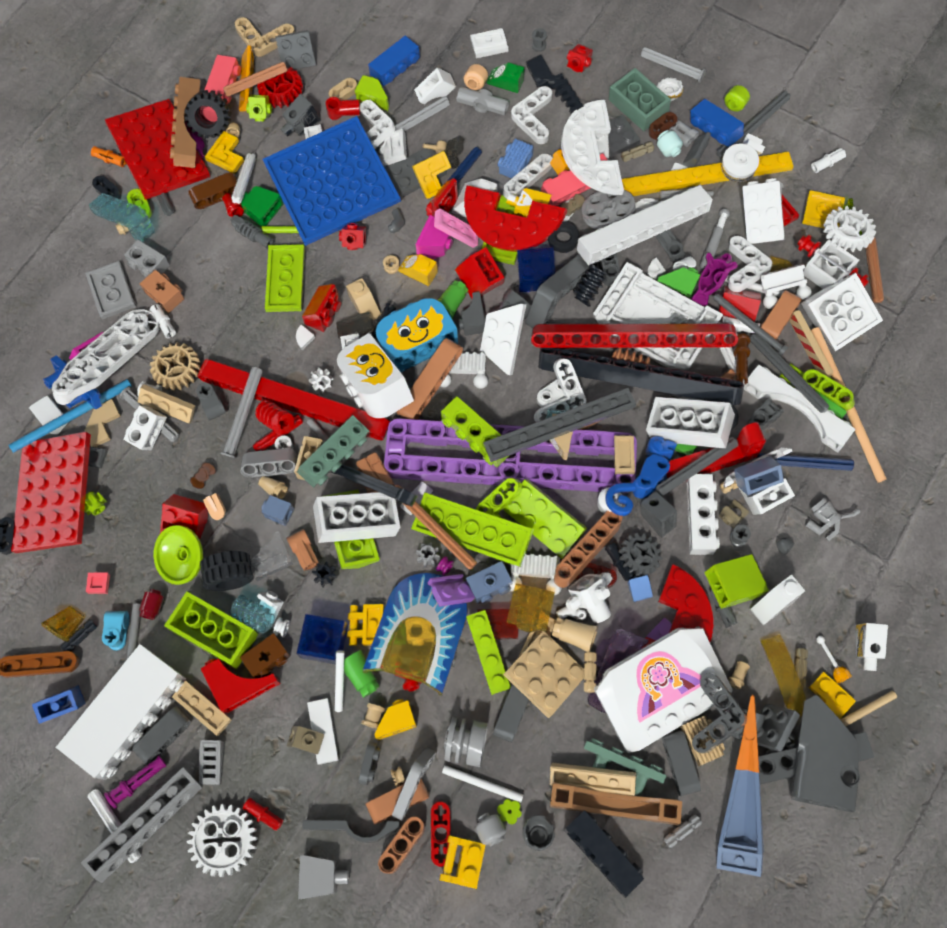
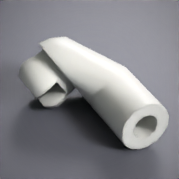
(579, 614)

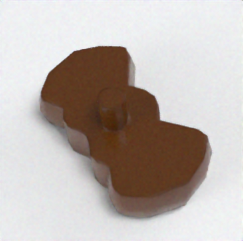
(202, 475)

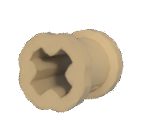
(373, 715)

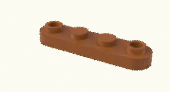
(38, 664)

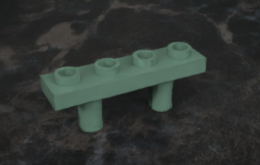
(634, 763)

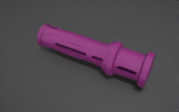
(125, 786)

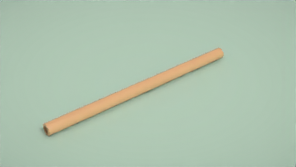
(852, 413)

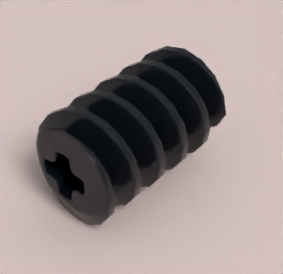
(590, 283)

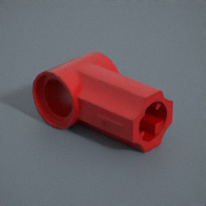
(338, 108)

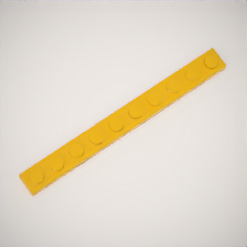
(700, 175)

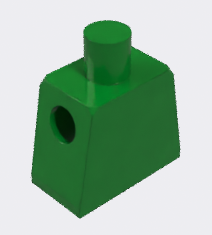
(261, 205)

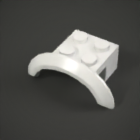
(770, 497)

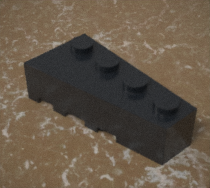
(604, 854)

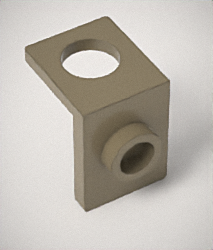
(731, 518)
(305, 739)

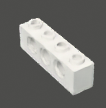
(697, 543)

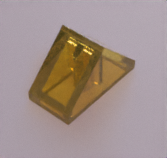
(64, 623)

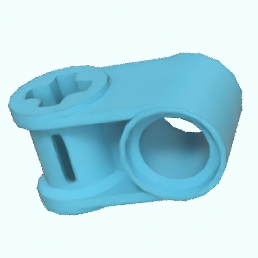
(115, 629)

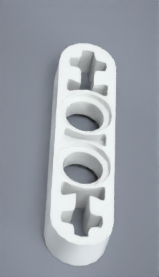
(529, 177)

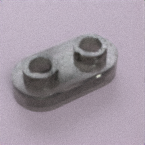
(436, 407)

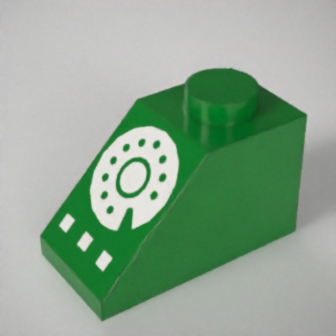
(507, 77)

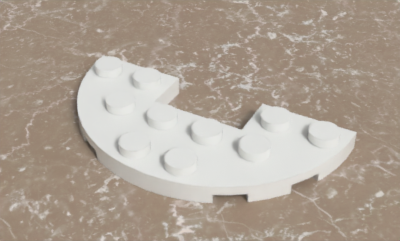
(582, 152)

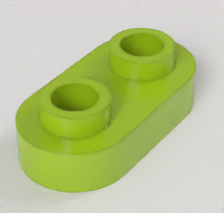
(135, 194)

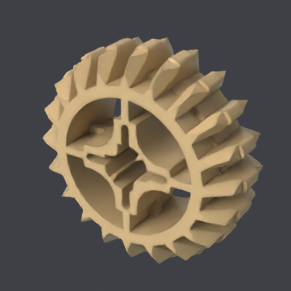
(172, 357)

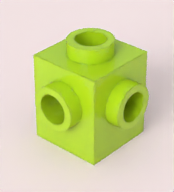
(259, 107)

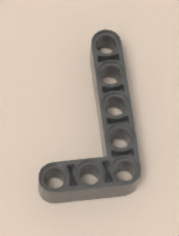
(555, 289)

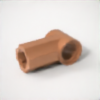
(301, 547)

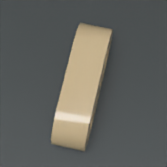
(342, 89)

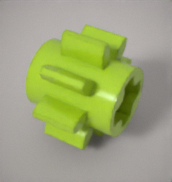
(94, 503)

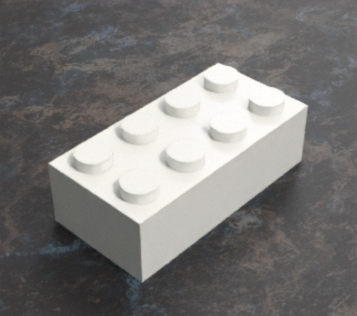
(691, 421)
(355, 517)

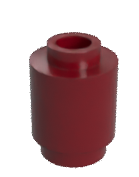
(151, 604)

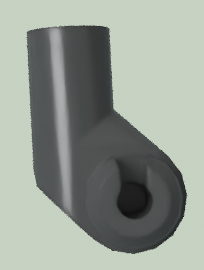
(398, 221)

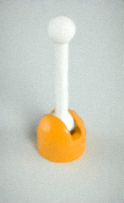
(839, 673)

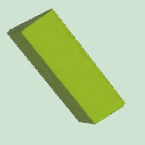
(355, 553)

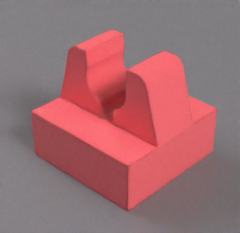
(97, 583)

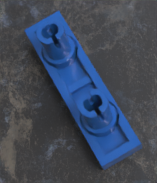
(91, 396)

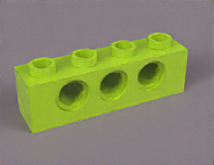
(459, 410)

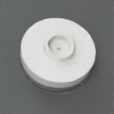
(739, 162)

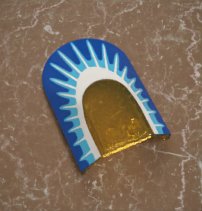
(417, 635)

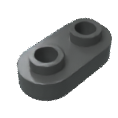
(371, 755)

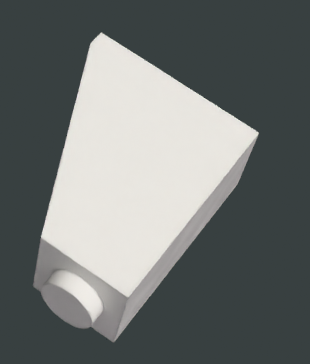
(777, 600)

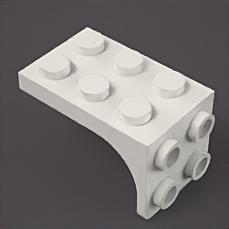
(764, 211)

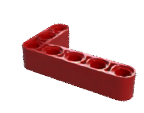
(749, 446)

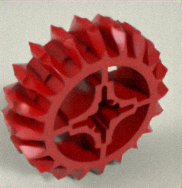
(282, 91)

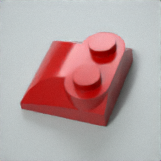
(444, 198)

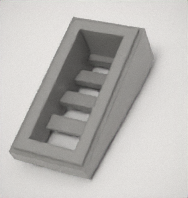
(204, 745)

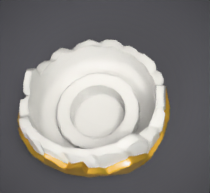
(671, 87)

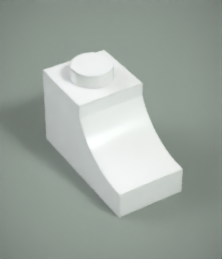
(436, 85)

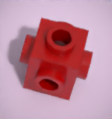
(579, 58)
(353, 236)

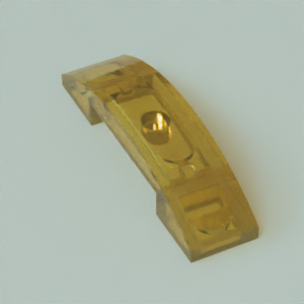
(784, 673)

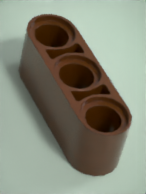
(213, 190)

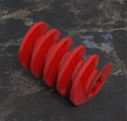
(274, 417)

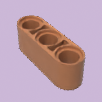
(781, 314)
(383, 806)
(392, 851)

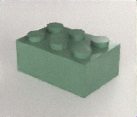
(639, 99)

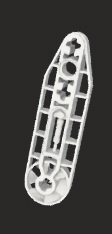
(105, 355)

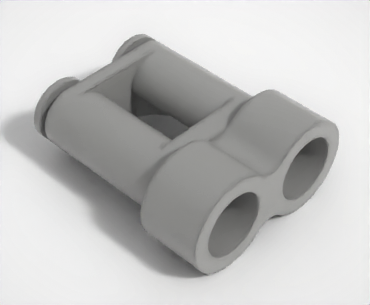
(689, 136)

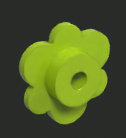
(503, 809)

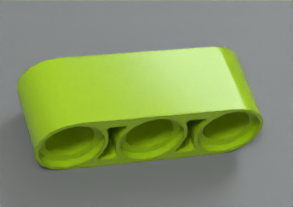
(838, 392)

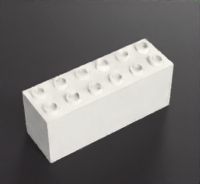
(121, 714)

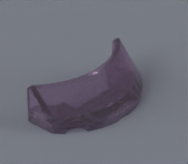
(612, 651)

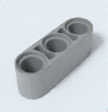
(268, 462)

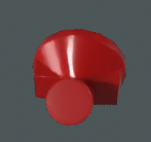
(410, 685)

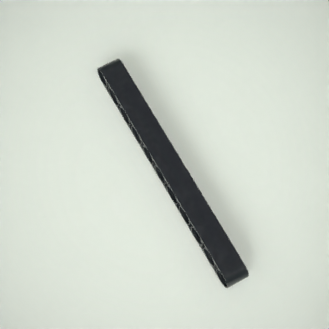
(645, 376)

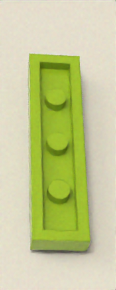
(488, 652)

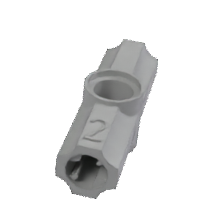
(483, 100)

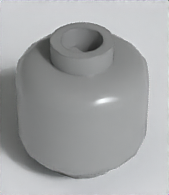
(490, 829)

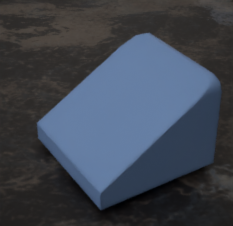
(640, 588)

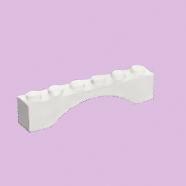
(831, 429)

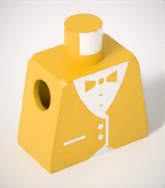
(523, 203)

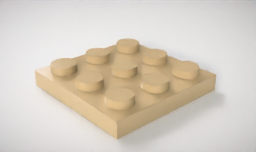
(545, 674)

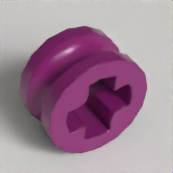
(445, 566)

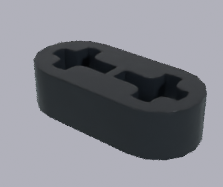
(109, 186)
(6, 535)

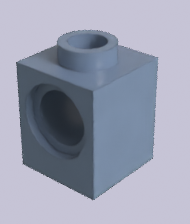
(277, 510)

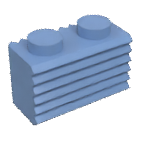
(516, 158)

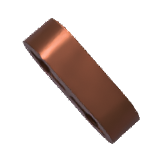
(661, 124)

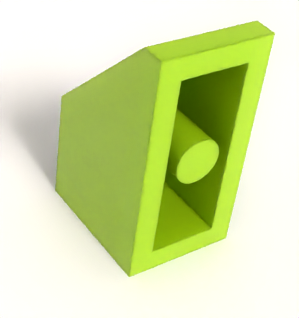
(371, 89)

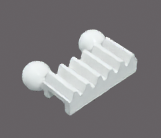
(782, 280)
(470, 364)
(536, 566)

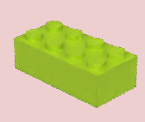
(211, 629)

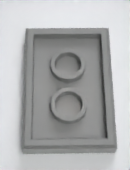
(110, 290)

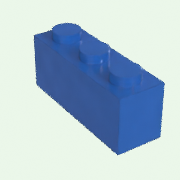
(394, 60)
(718, 122)

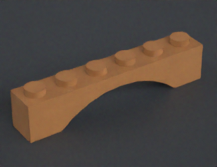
(184, 146)
(616, 805)

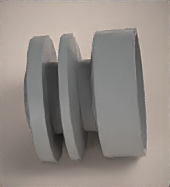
(465, 741)

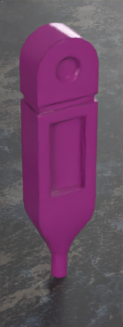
(199, 141)

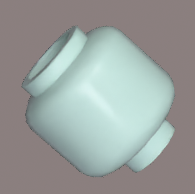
(669, 143)

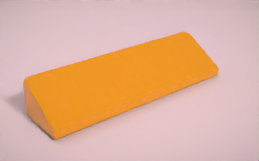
(247, 69)

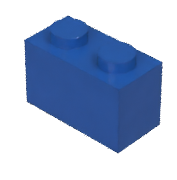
(58, 704)

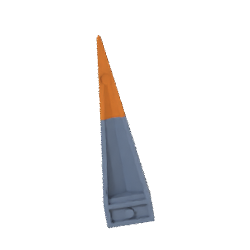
(742, 831)

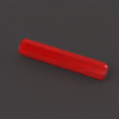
(270, 438)

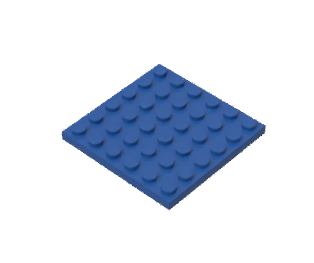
(331, 180)

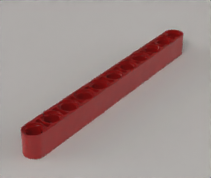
(642, 339)
(291, 398)

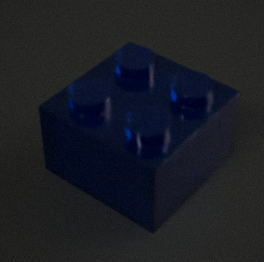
(534, 268)
(321, 638)

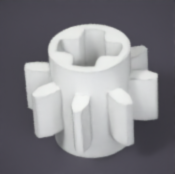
(321, 379)

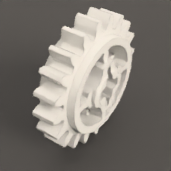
(850, 225)

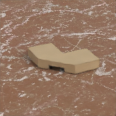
(99, 417)

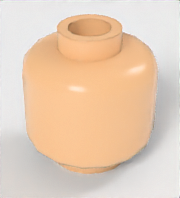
(475, 77)

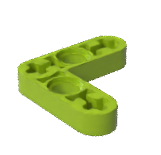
(489, 501)

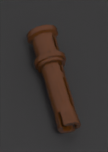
(742, 353)

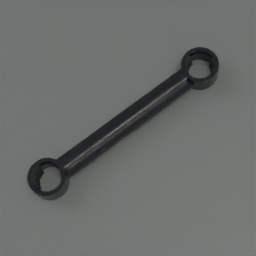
(375, 484)

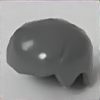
(538, 833)

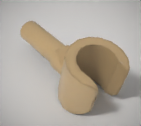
(440, 146)

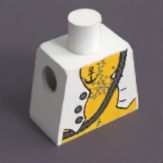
(871, 636)

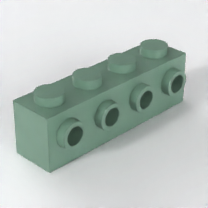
(333, 451)

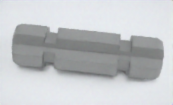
(682, 831)

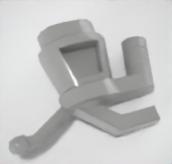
(827, 514)

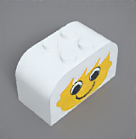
(373, 378)

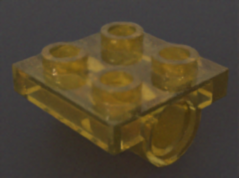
(530, 608)

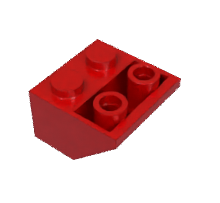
(480, 273)
(322, 307)
(184, 512)

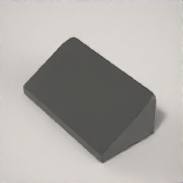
(697, 150)

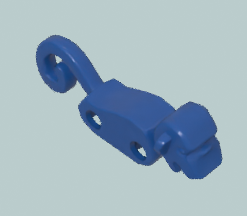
(652, 474)

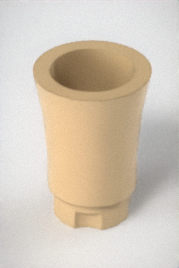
(575, 633)

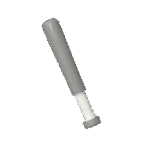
(715, 238)

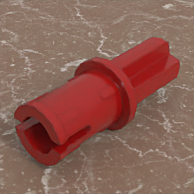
(263, 814)

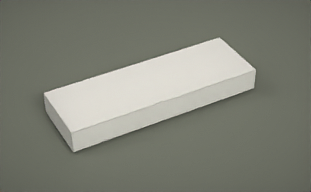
(322, 722)

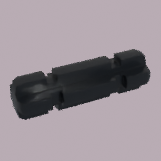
(78, 636)

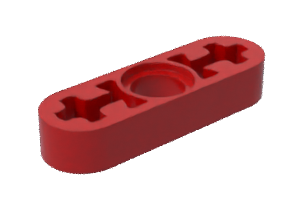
(434, 817)

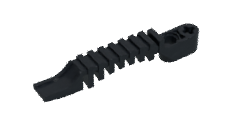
(543, 77)

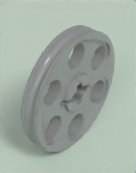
(607, 208)

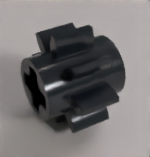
(321, 571)

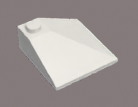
(842, 311)

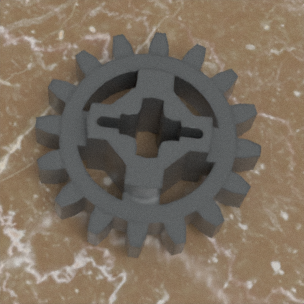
(638, 552)

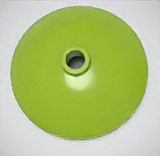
(171, 555)

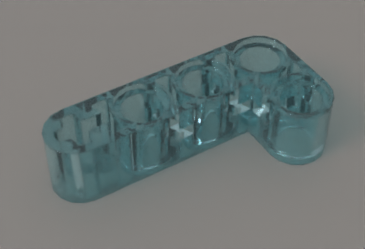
(124, 214)

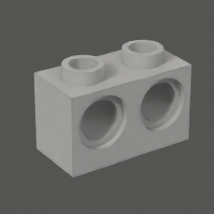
(148, 258)

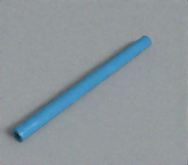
(67, 417)

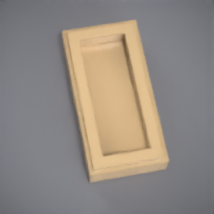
(624, 454)

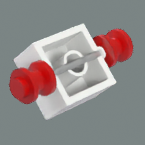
(829, 263)

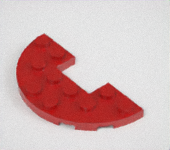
(507, 230)
(689, 600)

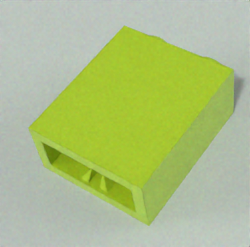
(736, 581)

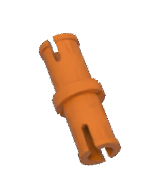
(100, 153)

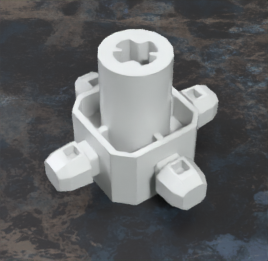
(591, 593)

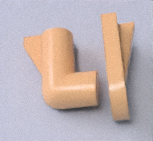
(215, 506)

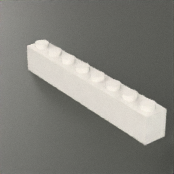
(643, 224)

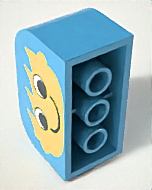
(415, 332)

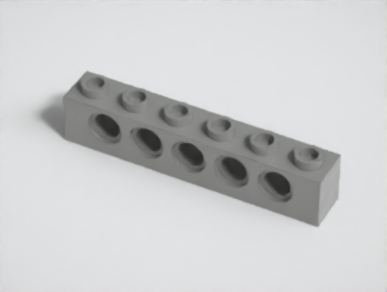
(141, 825)

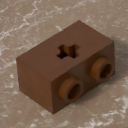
(255, 660)

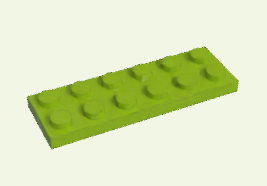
(477, 530)

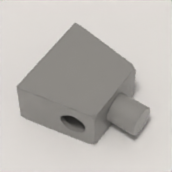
(319, 877)

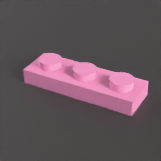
(455, 228)

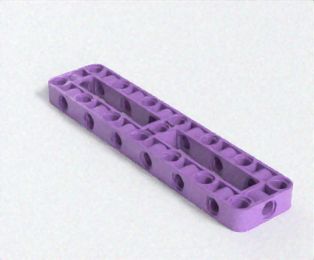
(454, 469)

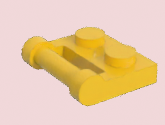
(468, 865)

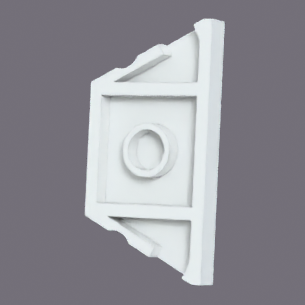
(502, 336)

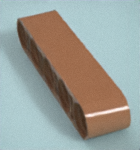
(431, 378)
(586, 556)

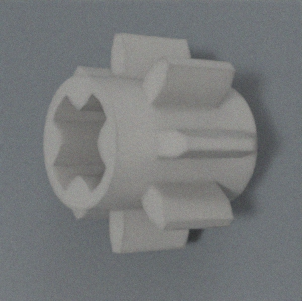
(431, 558)

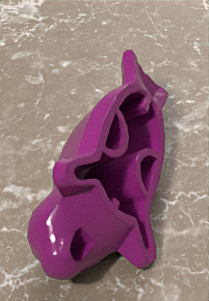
(713, 276)

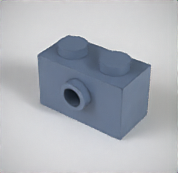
(758, 475)
(489, 582)

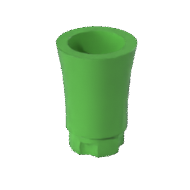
(453, 297)
(353, 669)

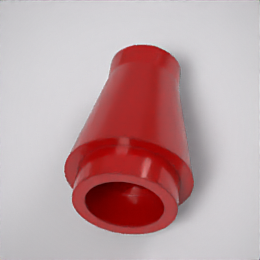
(231, 208)

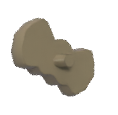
(574, 204)

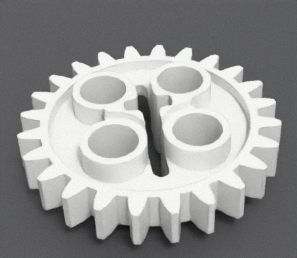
(222, 861)

